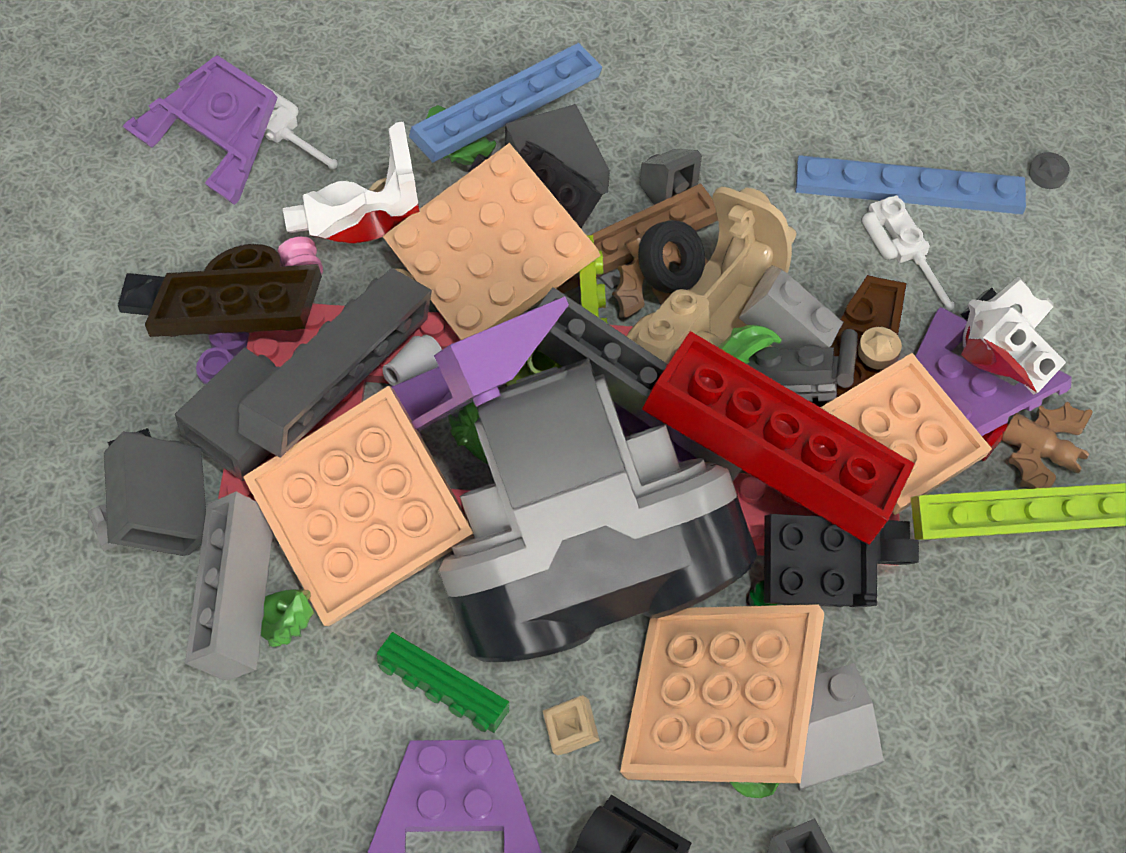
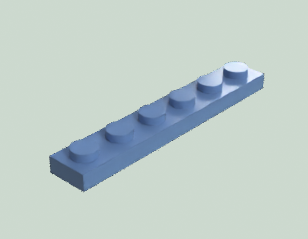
(504, 102)
(911, 184)

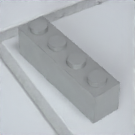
(230, 588)

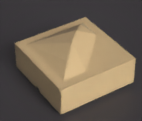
(571, 725)

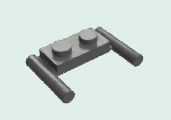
(809, 364)

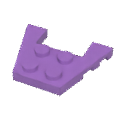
(223, 108)
(977, 393)
(455, 789)

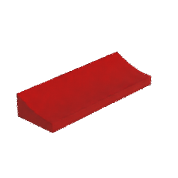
(779, 437)

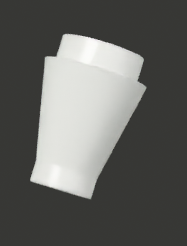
(412, 360)

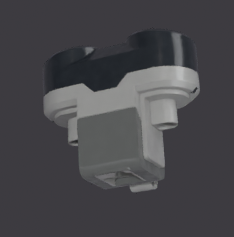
(584, 522)

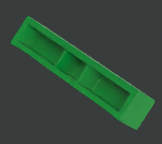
(442, 683)

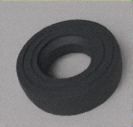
(652, 262)

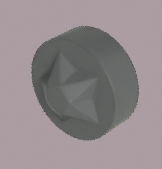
(1049, 170)

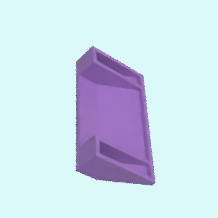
(476, 366)

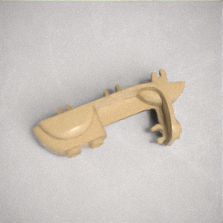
(749, 242)

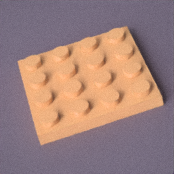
(491, 244)
(359, 506)
(725, 695)

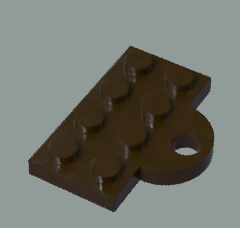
(235, 295)

